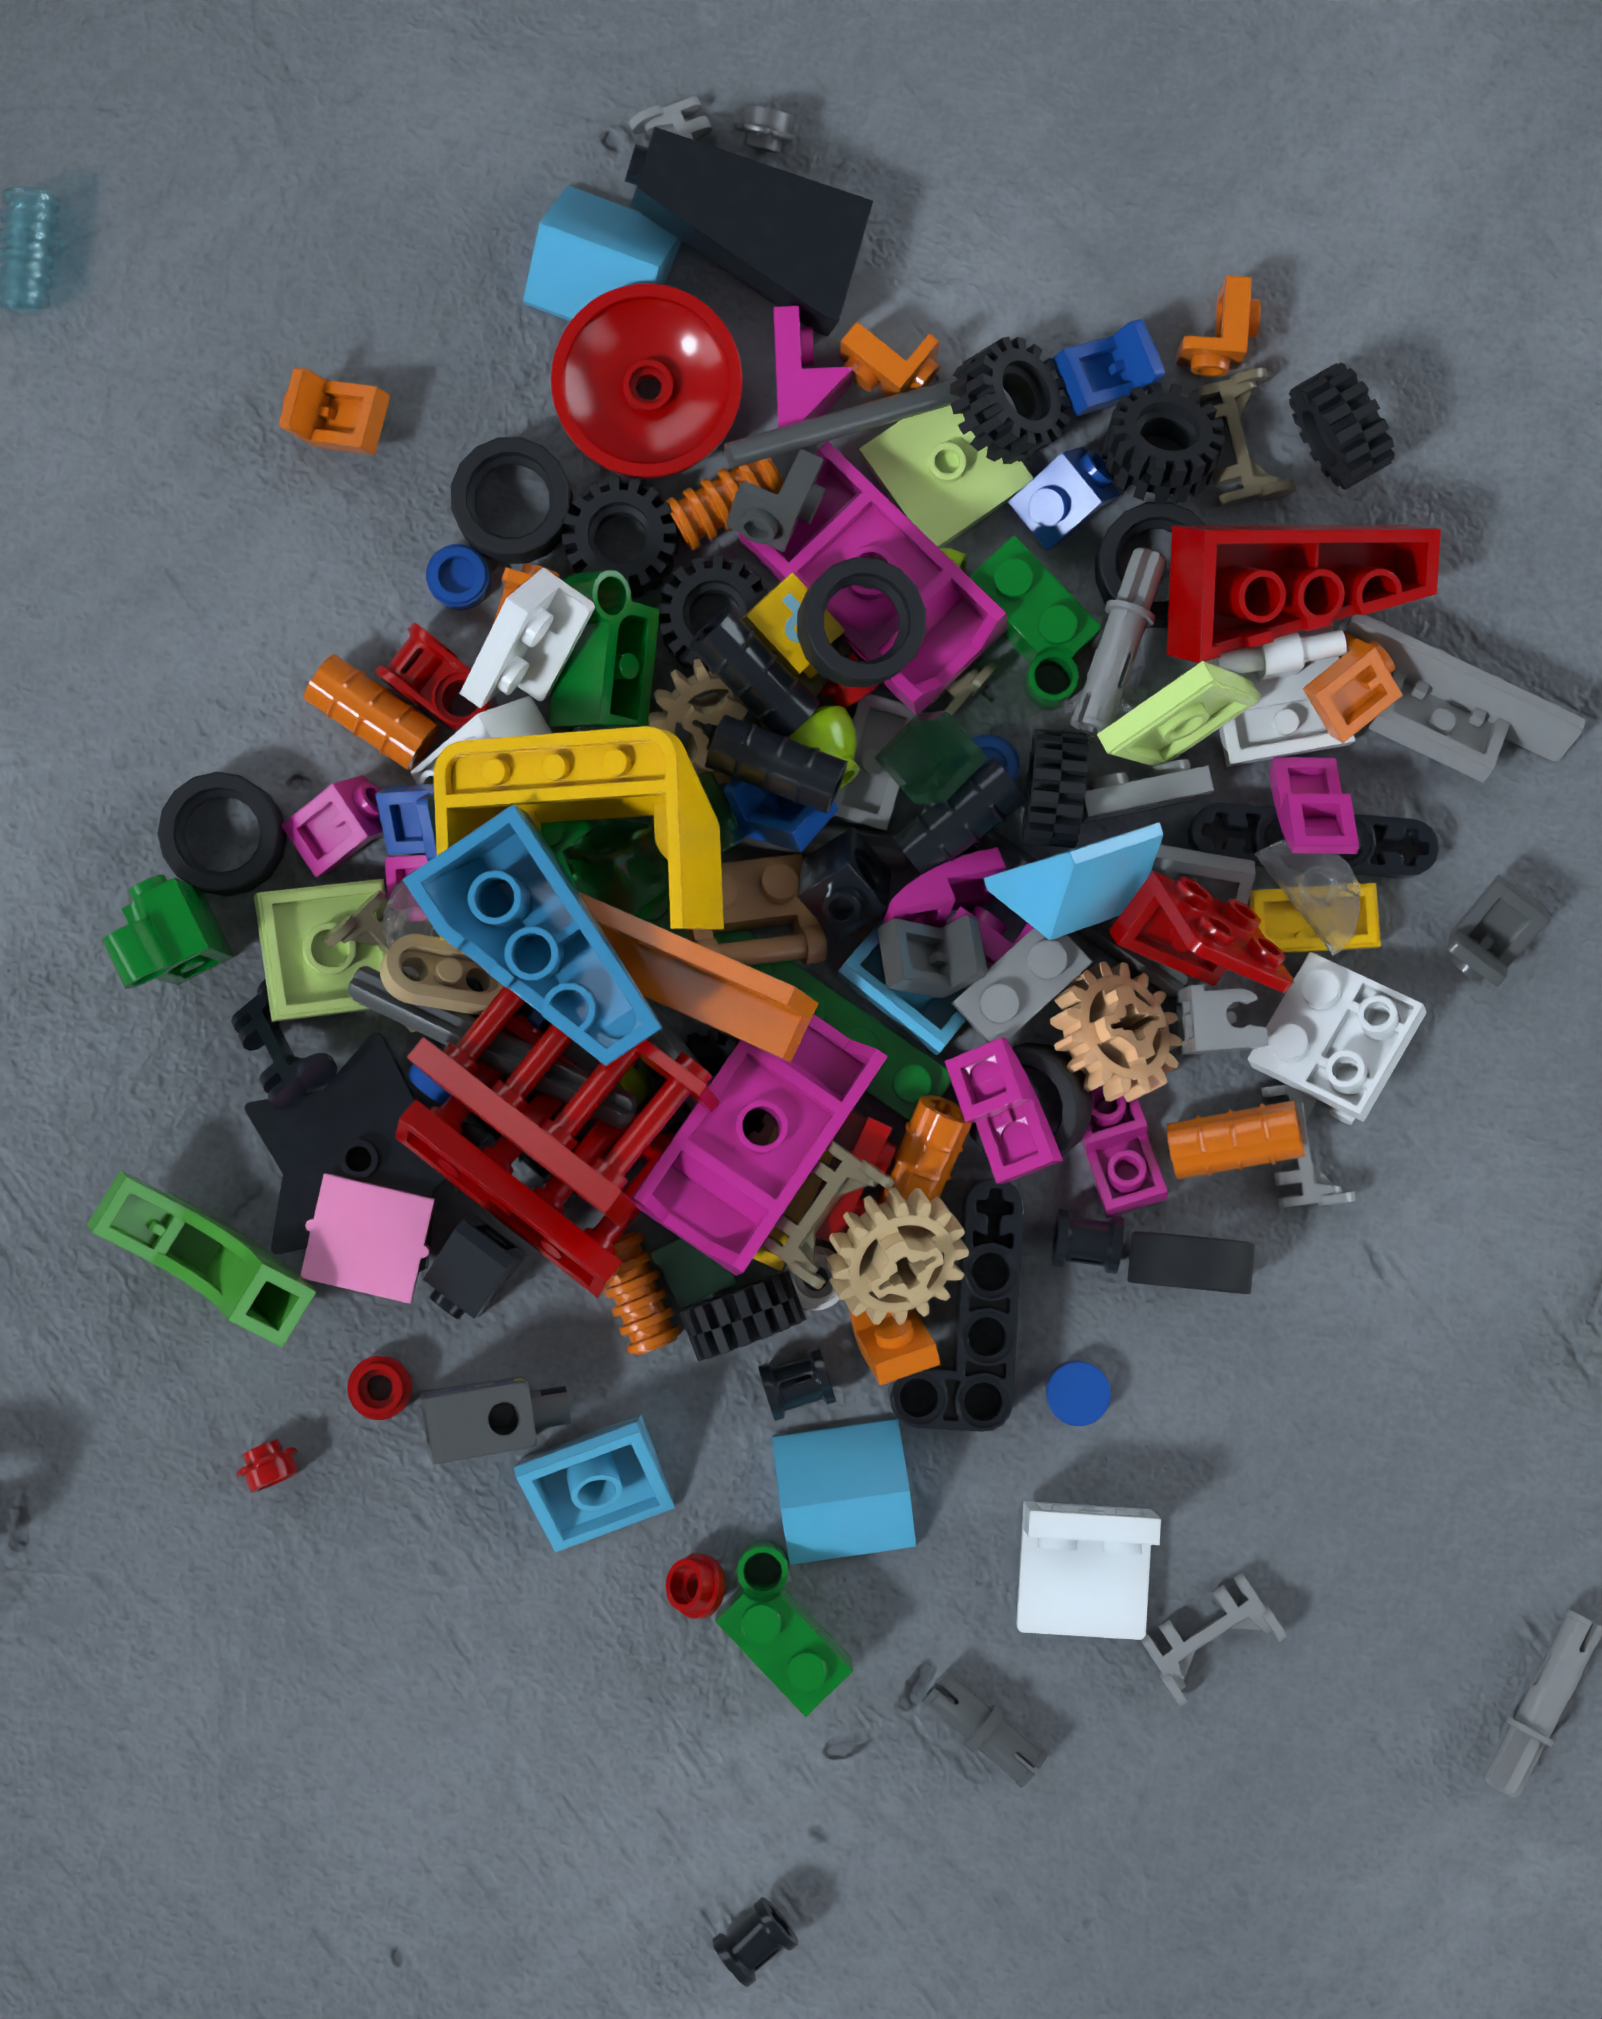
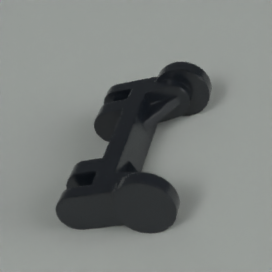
(288, 1075)

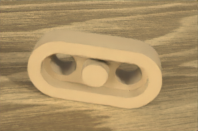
(441, 973)

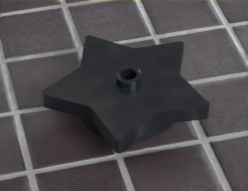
(324, 1126)

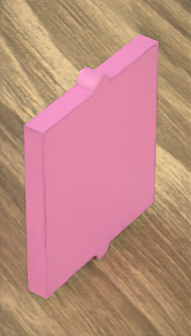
(367, 1238)

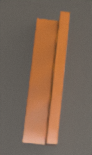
(707, 984)

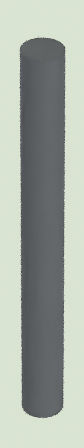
(839, 424)

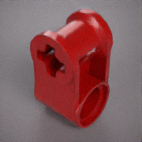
(429, 677)

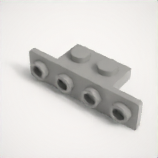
(1460, 710)

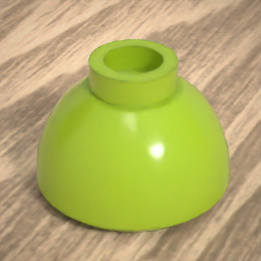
(833, 733)

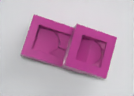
(1312, 806)
(946, 888)
(1005, 1109)

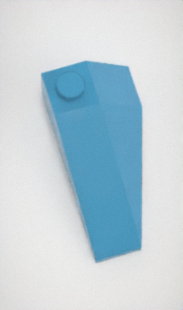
(526, 924)

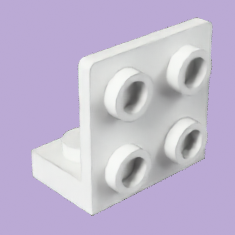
(1085, 1569)

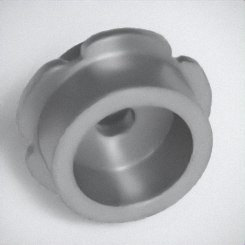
(765, 128)

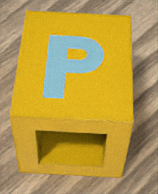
(776, 624)

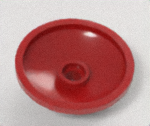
(636, 337)

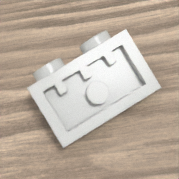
(529, 640)

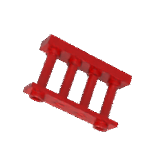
(554, 1140)
(489, 1180)

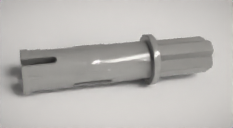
(1119, 642)
(1543, 1704)

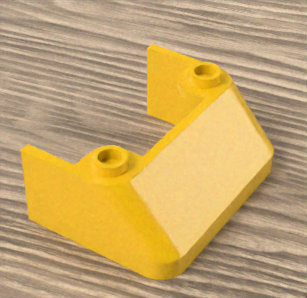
(592, 779)

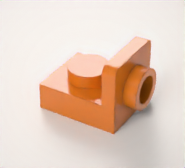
(1354, 688)
(894, 1349)

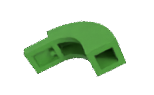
(207, 1254)

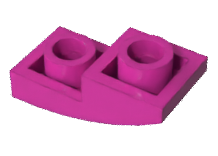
(1121, 1156)

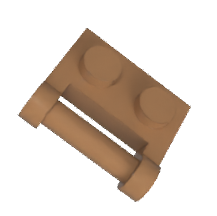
(765, 895)

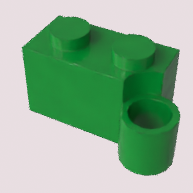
(1041, 616)
(612, 661)
(167, 934)
(783, 1635)

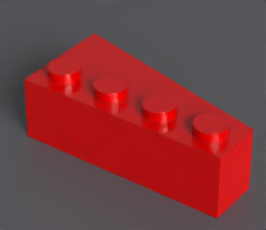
(1269, 581)

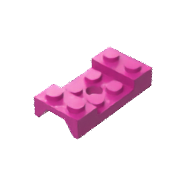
(863, 523)
(722, 1187)

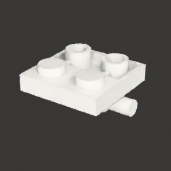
(1284, 717)
(1338, 1037)

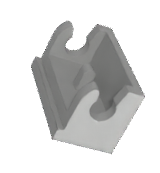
(1207, 1025)

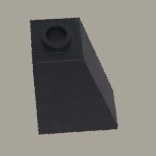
(755, 221)

